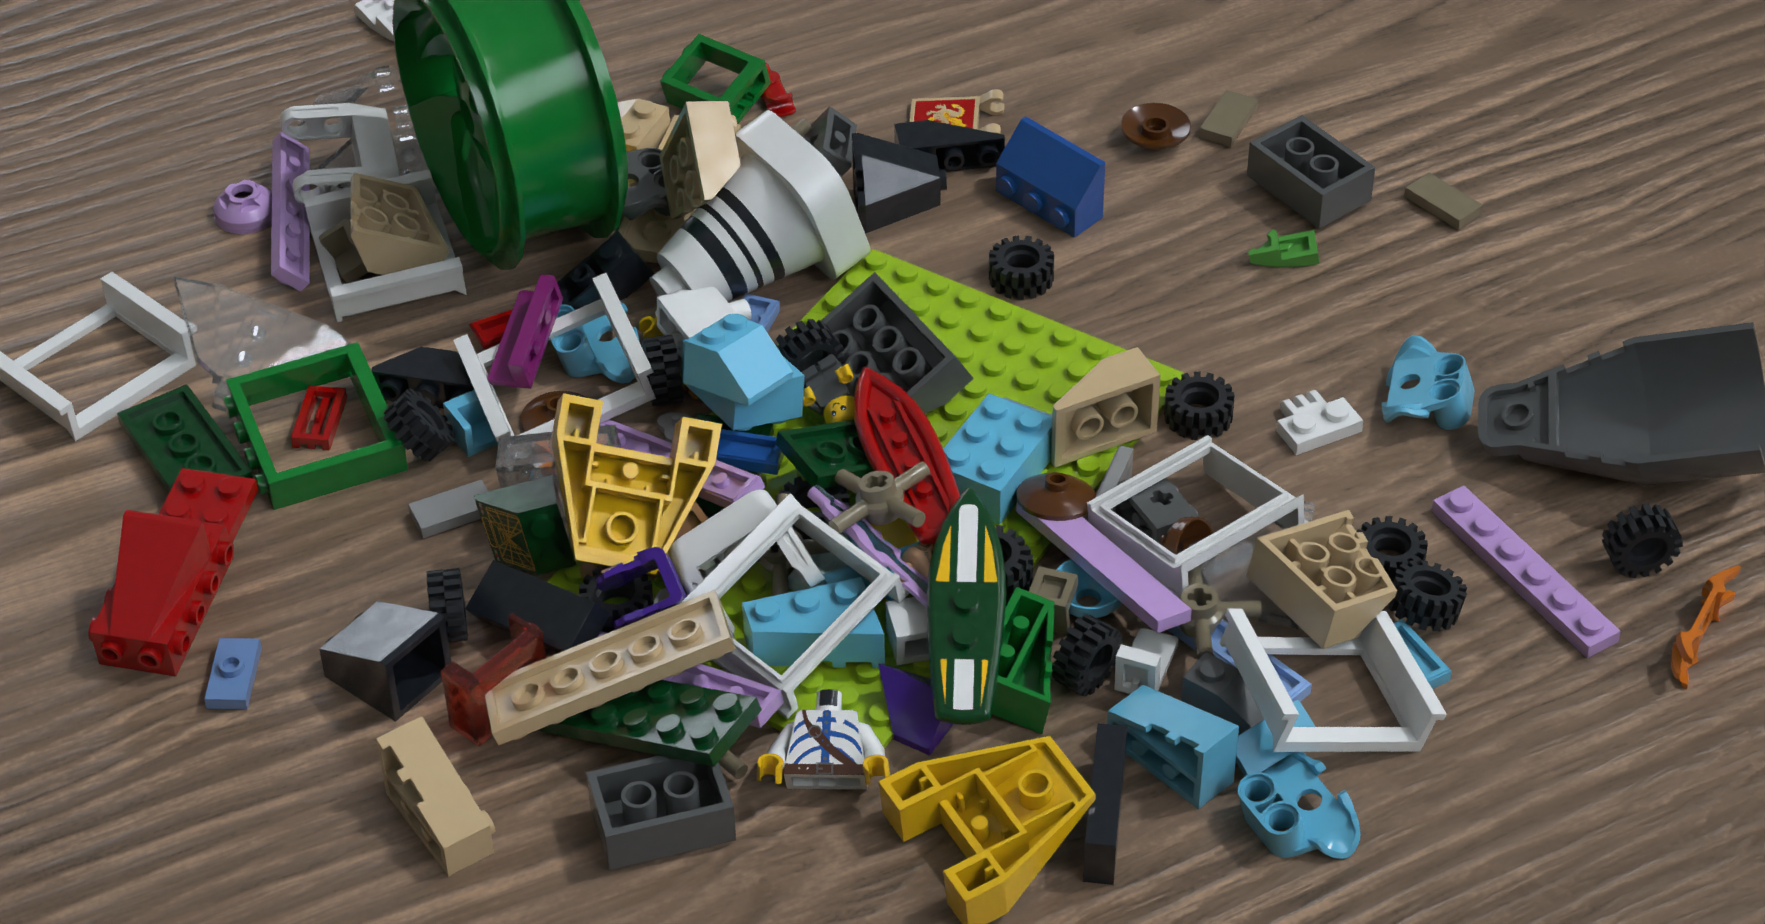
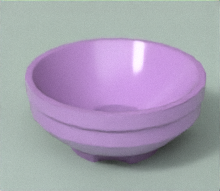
(243, 214)

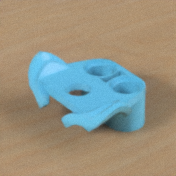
(585, 355)
(1442, 388)
(1330, 827)

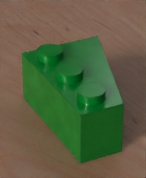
(1025, 661)

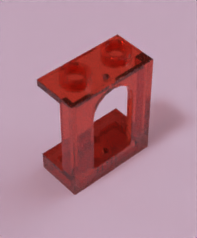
(467, 691)

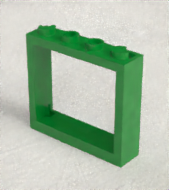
(324, 475)

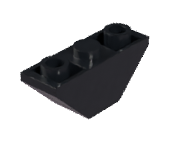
(430, 371)

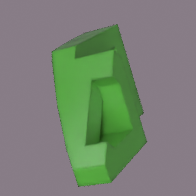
(1287, 250)

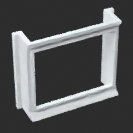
(389, 289)
(139, 313)
(613, 404)
(740, 560)
(1172, 570)
(1388, 663)

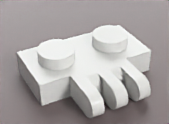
(1314, 422)

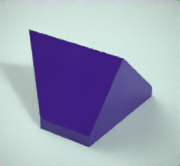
(912, 709)

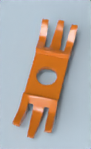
(1687, 643)

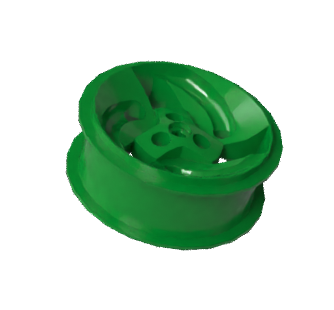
(513, 118)

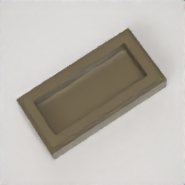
(1228, 118)
(1443, 201)

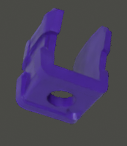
(643, 562)

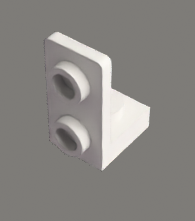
(1144, 661)

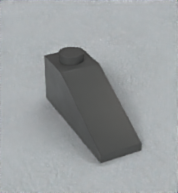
(1221, 692)

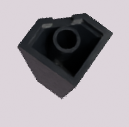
(893, 181)

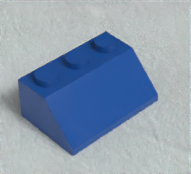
(1052, 178)

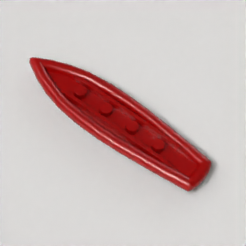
(899, 437)

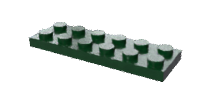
(666, 721)

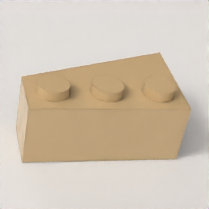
(434, 797)

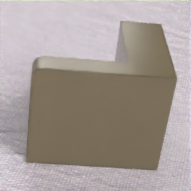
(343, 250)
(1058, 587)

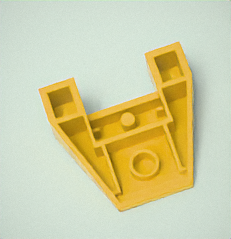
(625, 497)
(1001, 808)

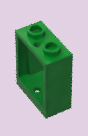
(741, 94)

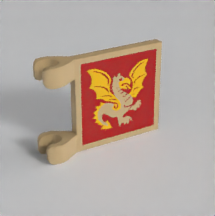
(959, 110)

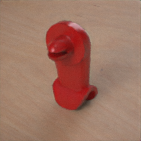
(776, 97)

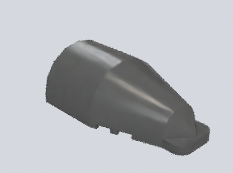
(1641, 413)

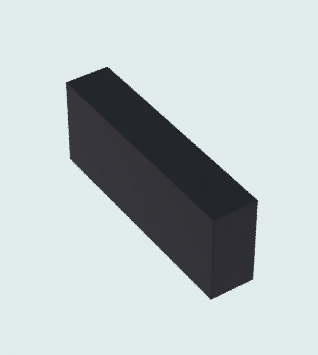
(558, 613)
(1105, 811)

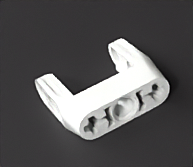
(369, 137)
(713, 540)

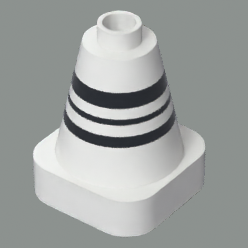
(767, 221)

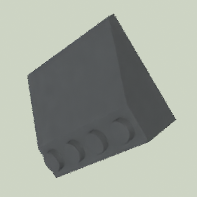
(891, 340)

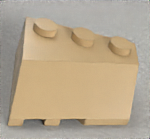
(699, 155)
(392, 226)
(1322, 577)

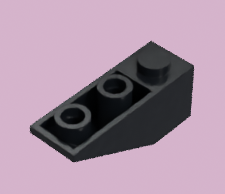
(954, 145)
(616, 258)

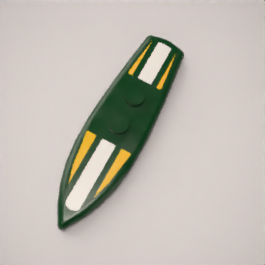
(965, 613)

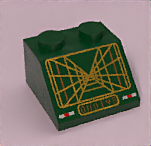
(527, 526)

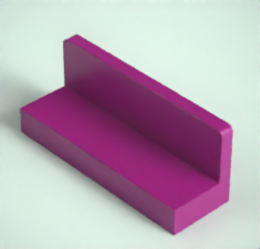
(526, 335)

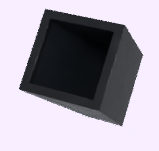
(389, 656)

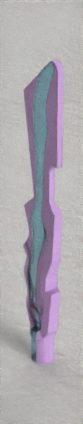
(873, 544)

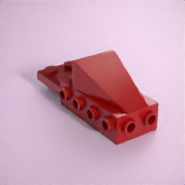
(170, 572)

